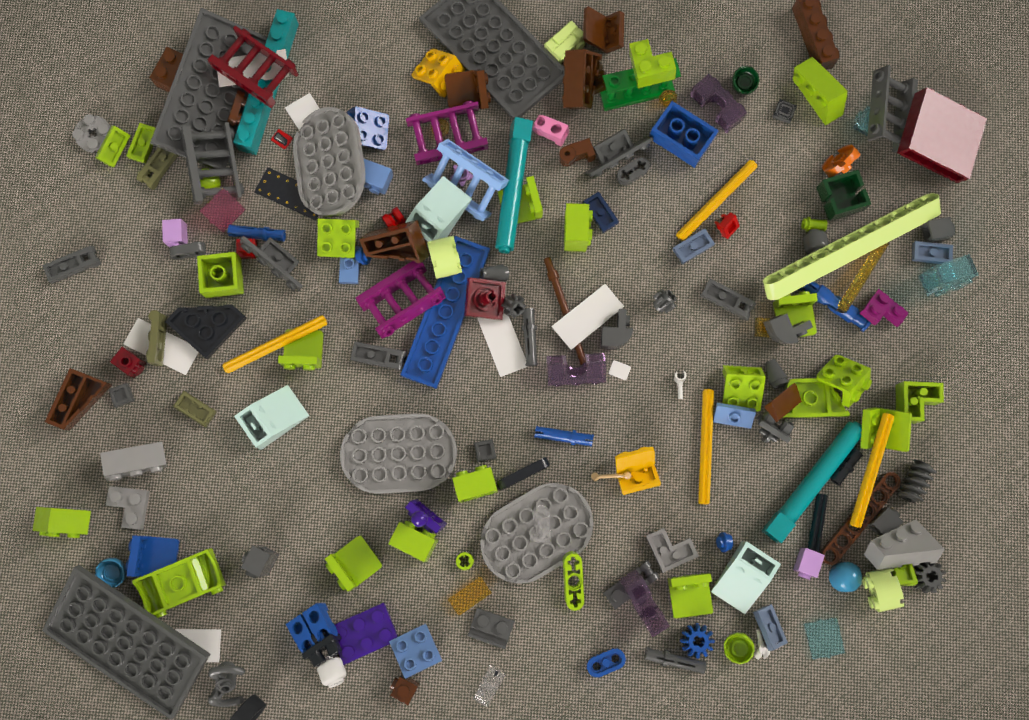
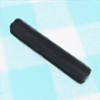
(817, 522)

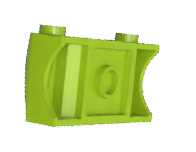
(180, 582)

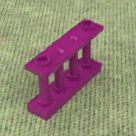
(424, 156)
(392, 283)

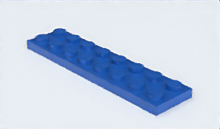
(443, 321)

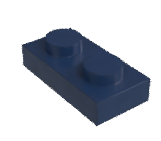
(602, 213)

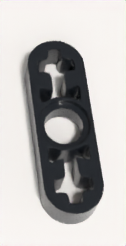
(523, 473)

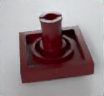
(484, 298)

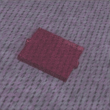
(222, 210)

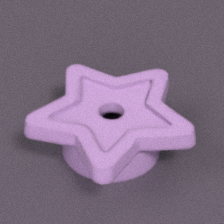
(467, 176)

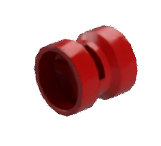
(389, 220)

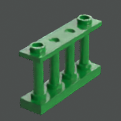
(623, 89)

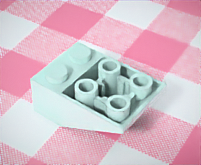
(440, 210)
(271, 417)
(745, 577)

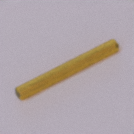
(861, 277)

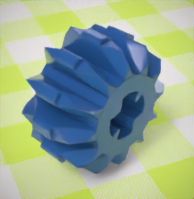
(694, 648)

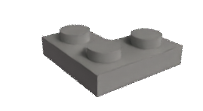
(134, 502)
(668, 555)

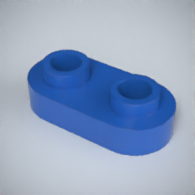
(606, 664)

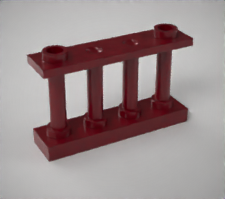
(251, 84)

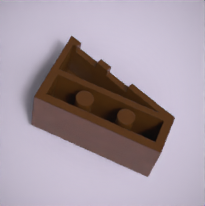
(579, 78)
(396, 242)
(75, 399)

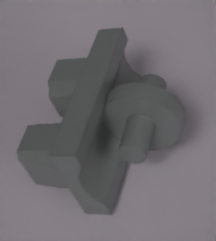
(772, 429)

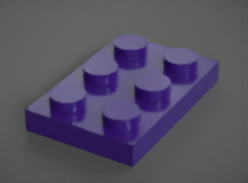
(365, 633)

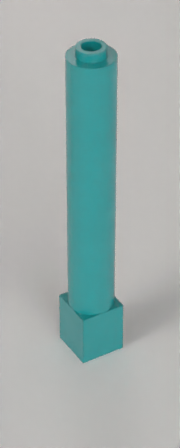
(518, 145)
(784, 520)

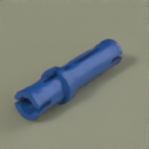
(256, 233)
(564, 436)

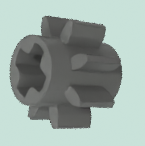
(664, 301)
(513, 305)

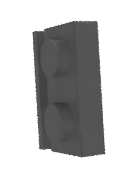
(491, 628)

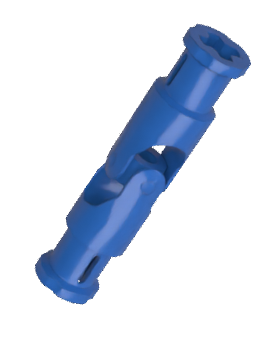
(827, 298)

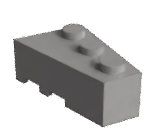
(133, 461)

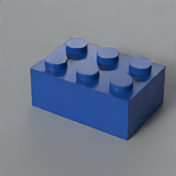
(683, 134)

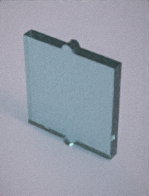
(824, 638)

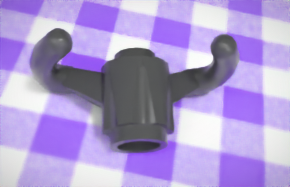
(224, 683)

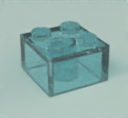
(949, 276)

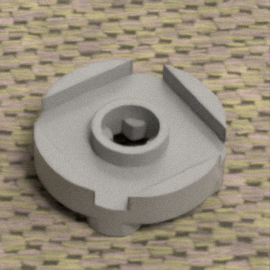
(85, 127)

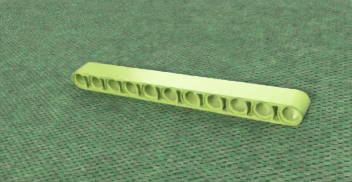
(851, 246)

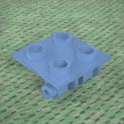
(415, 651)

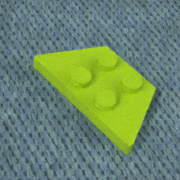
(817, 400)

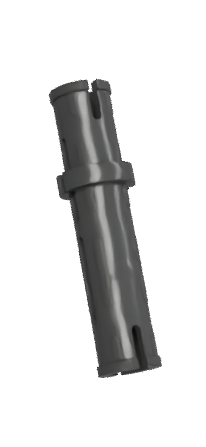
(530, 337)
(674, 660)

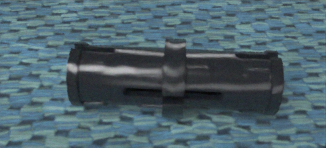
(846, 466)

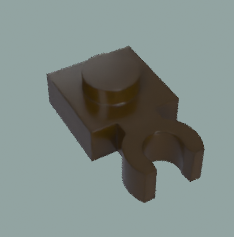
(598, 80)

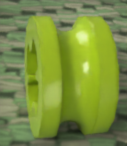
(458, 561)

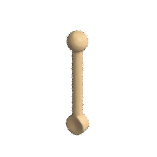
(627, 475)

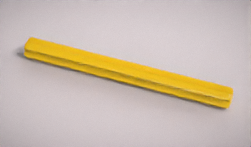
(716, 200)
(274, 344)
(706, 446)
(872, 470)

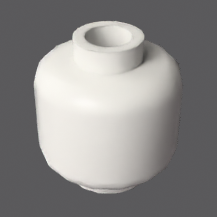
(332, 672)

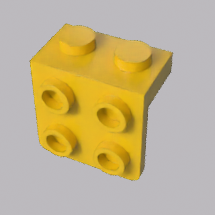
(434, 67)
(642, 469)

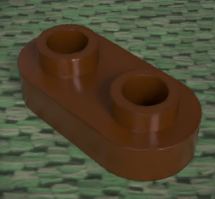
(239, 101)

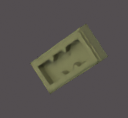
(194, 409)

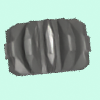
(935, 577)

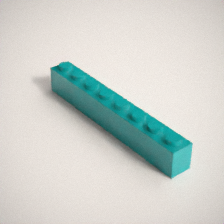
(255, 112)

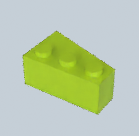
(820, 90)

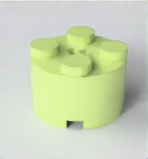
(444, 257)
(883, 589)

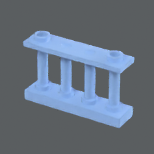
(480, 172)

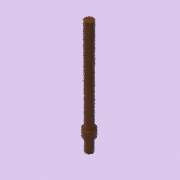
(553, 276)

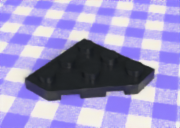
(206, 326)

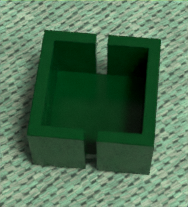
(840, 195)

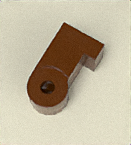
(576, 152)

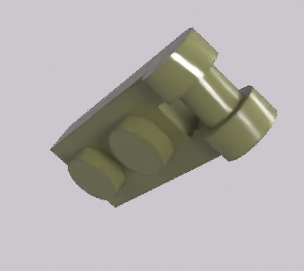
(157, 164)
(156, 338)

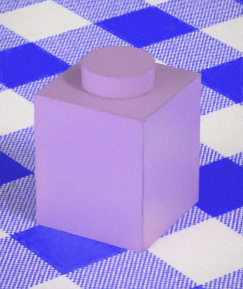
(174, 232)
(808, 563)

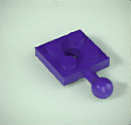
(423, 517)

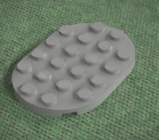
(329, 162)
(398, 453)
(507, 533)

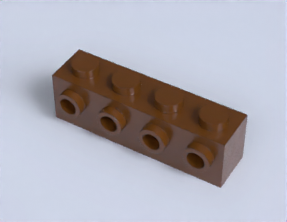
(816, 32)

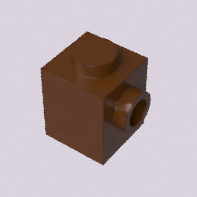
(404, 689)

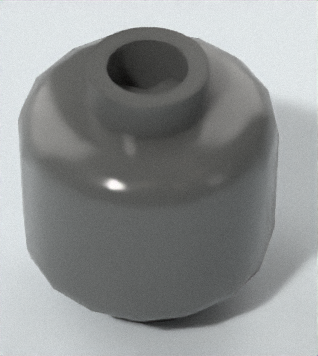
(814, 240)

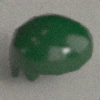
(745, 80)

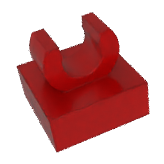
(728, 225)
(242, 253)

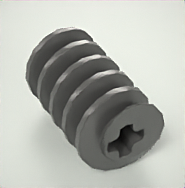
(916, 481)

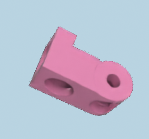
(551, 129)

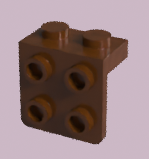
(603, 31)
(466, 87)

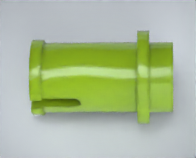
(809, 224)

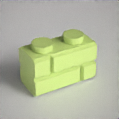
(568, 38)

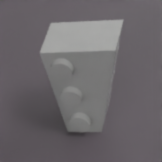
(904, 546)

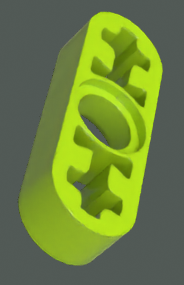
(579, 586)

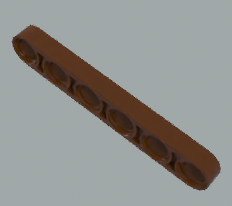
(850, 535)

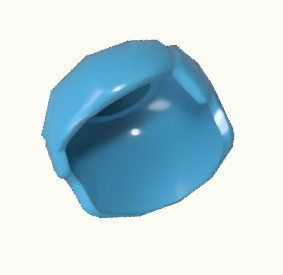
(111, 571)
(845, 576)

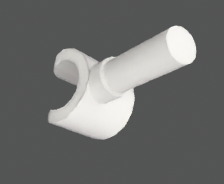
(680, 383)
(762, 648)

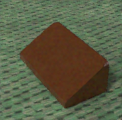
(784, 402)

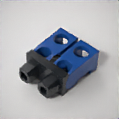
(315, 633)

